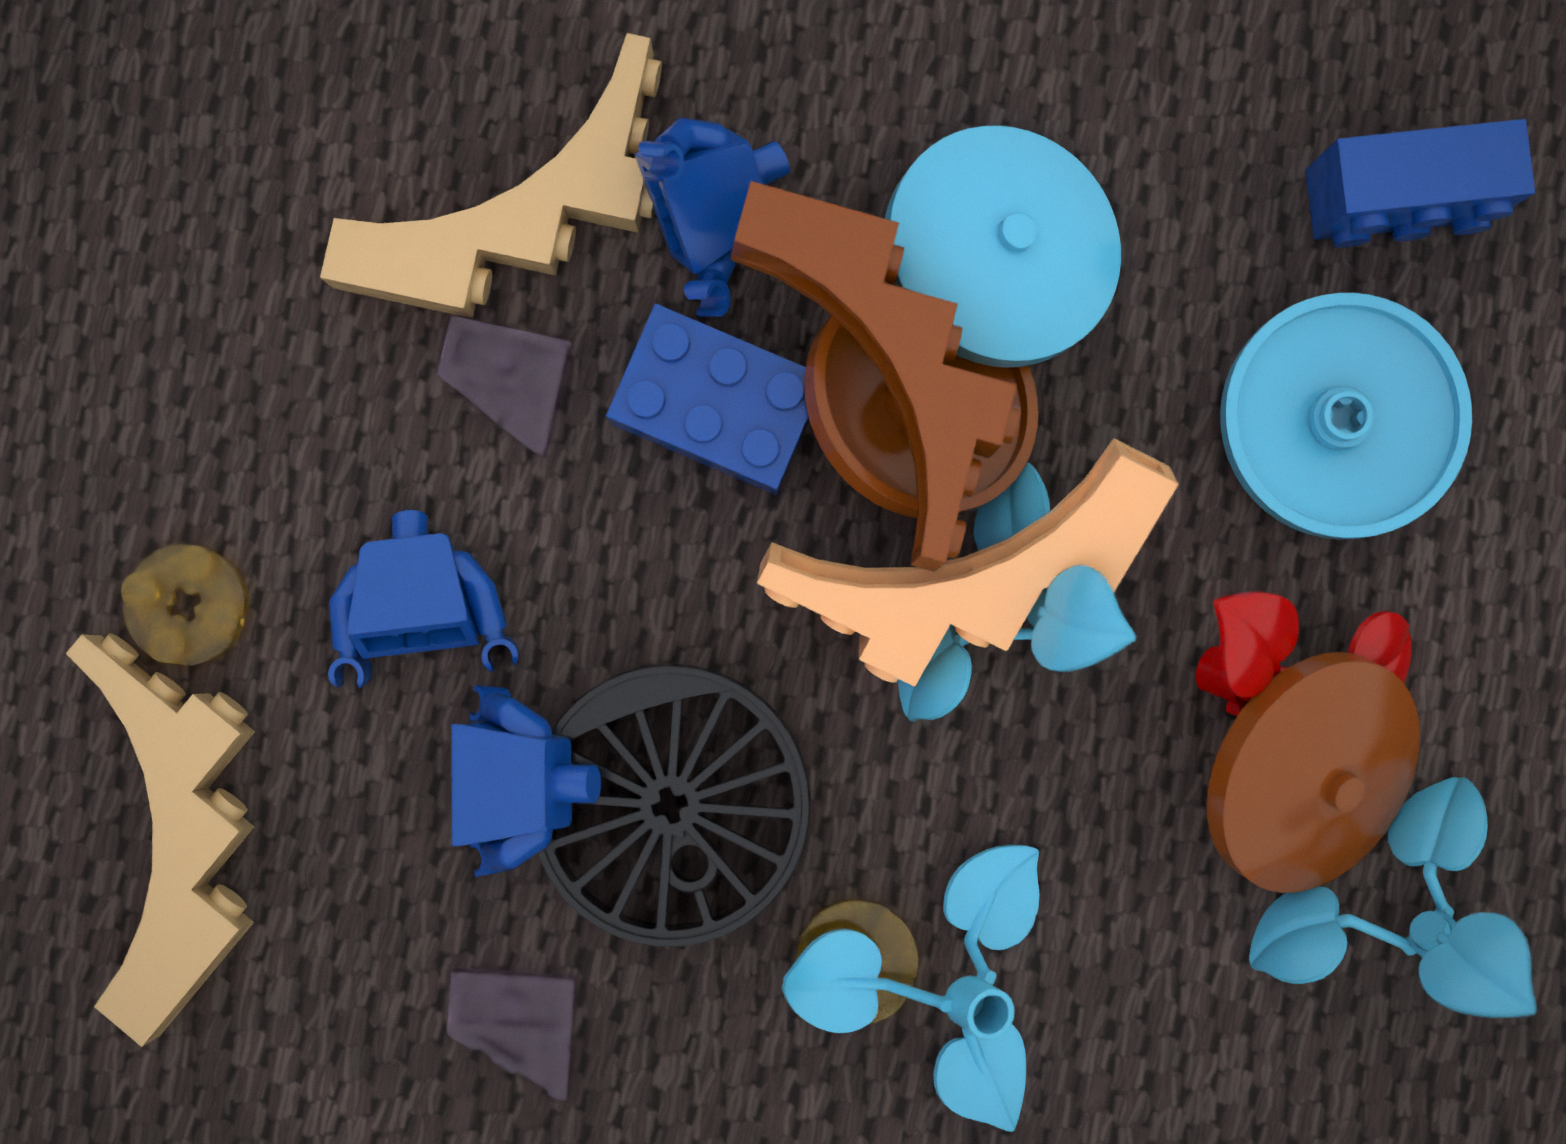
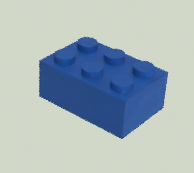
(1419, 182)
(713, 399)

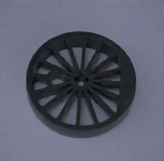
(633, 693)

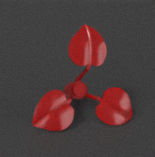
(1263, 630)

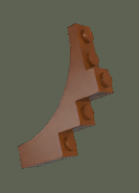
(947, 412)

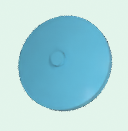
(1011, 238)
(1346, 416)

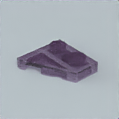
(508, 376)
(517, 1021)

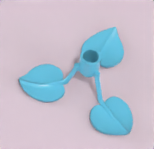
(1071, 621)
(1465, 965)
(974, 1074)

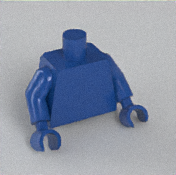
(698, 191)
(413, 599)
(512, 782)

